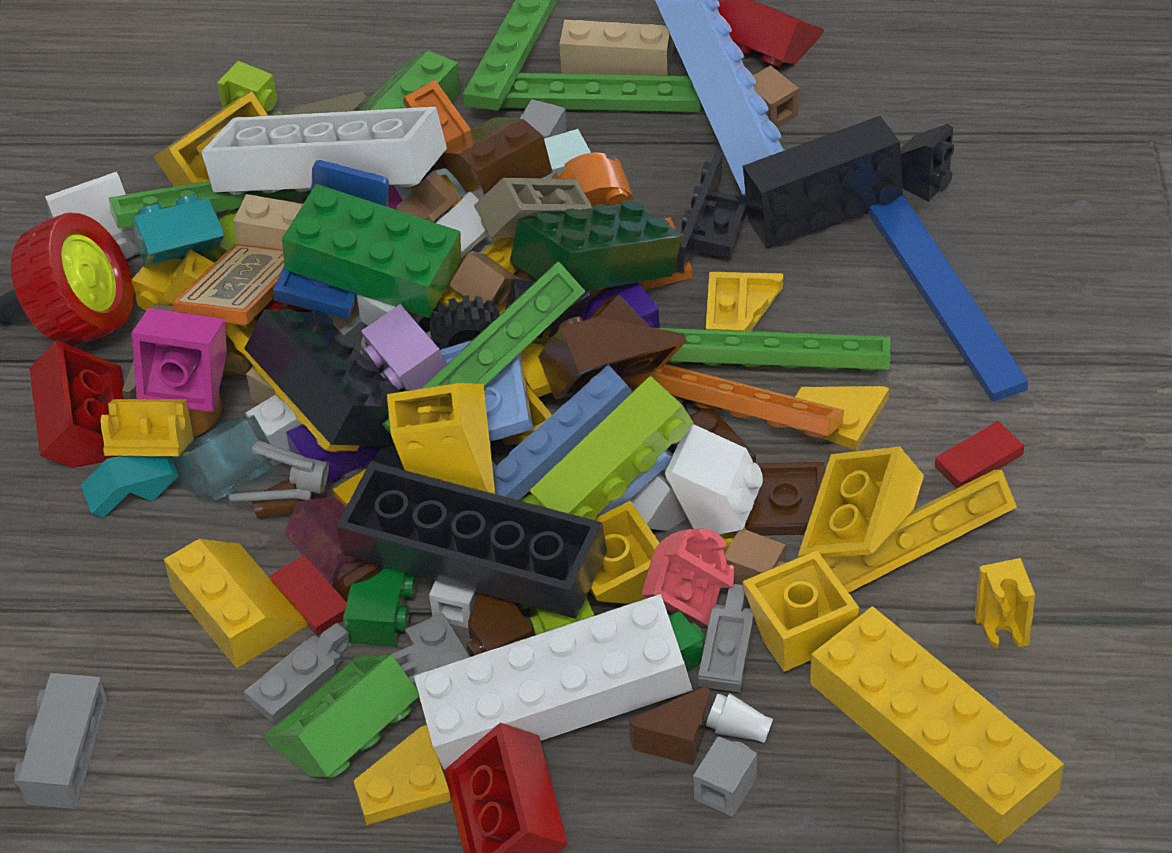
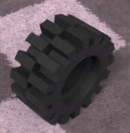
(460, 317)

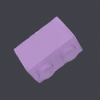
(402, 350)

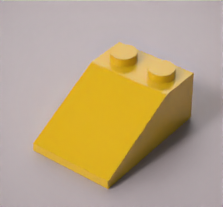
(861, 502)

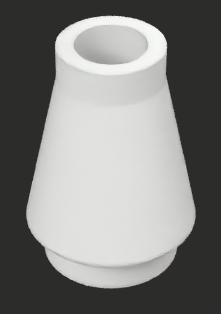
(737, 719)

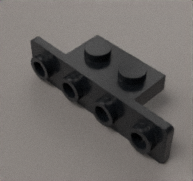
(714, 219)

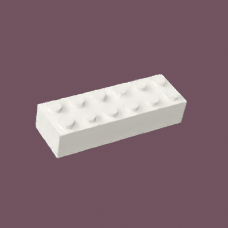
(282, 149)
(556, 679)

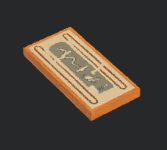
(234, 285)

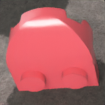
(689, 573)

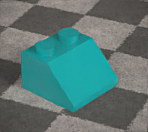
(176, 229)

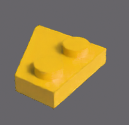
(740, 299)
(860, 409)
(402, 780)

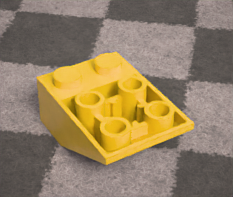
(444, 433)

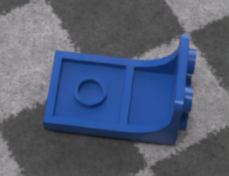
(313, 294)

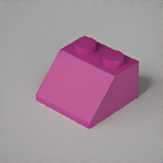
(179, 357)

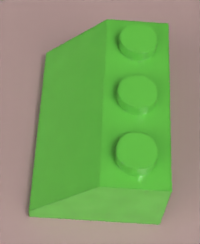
(413, 76)
(344, 715)

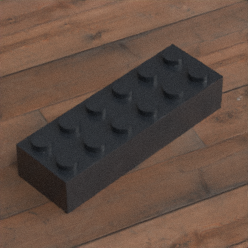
(473, 539)

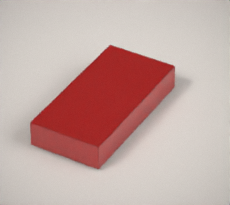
(979, 455)
(310, 594)

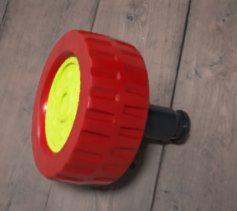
(69, 280)

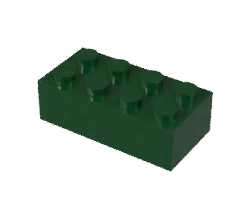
(598, 245)

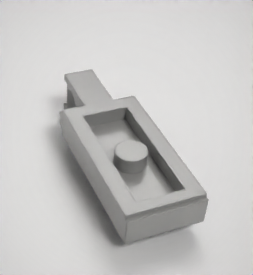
(727, 643)
(298, 674)

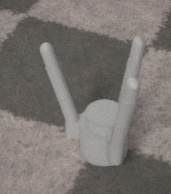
(307, 474)

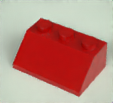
(768, 31)
(68, 399)
(505, 795)

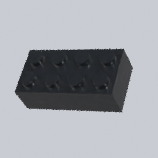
(823, 181)
(323, 376)

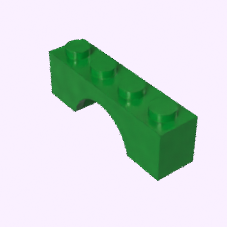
(378, 608)

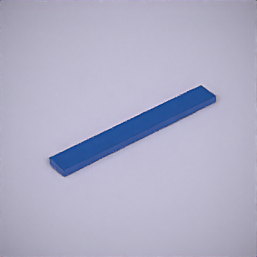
(949, 299)

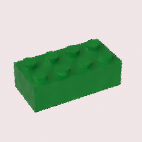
(372, 250)

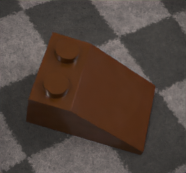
(495, 152)
(588, 346)

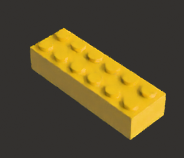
(936, 724)

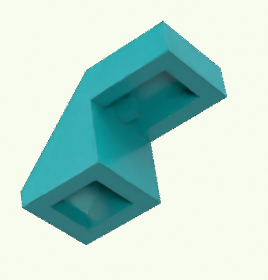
(124, 475)

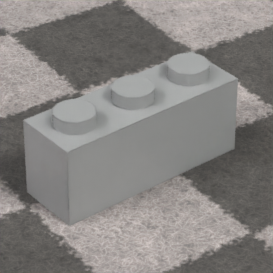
(61, 741)

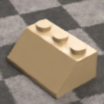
(615, 48)

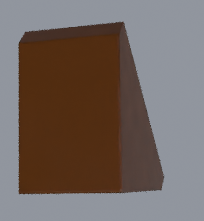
(673, 728)

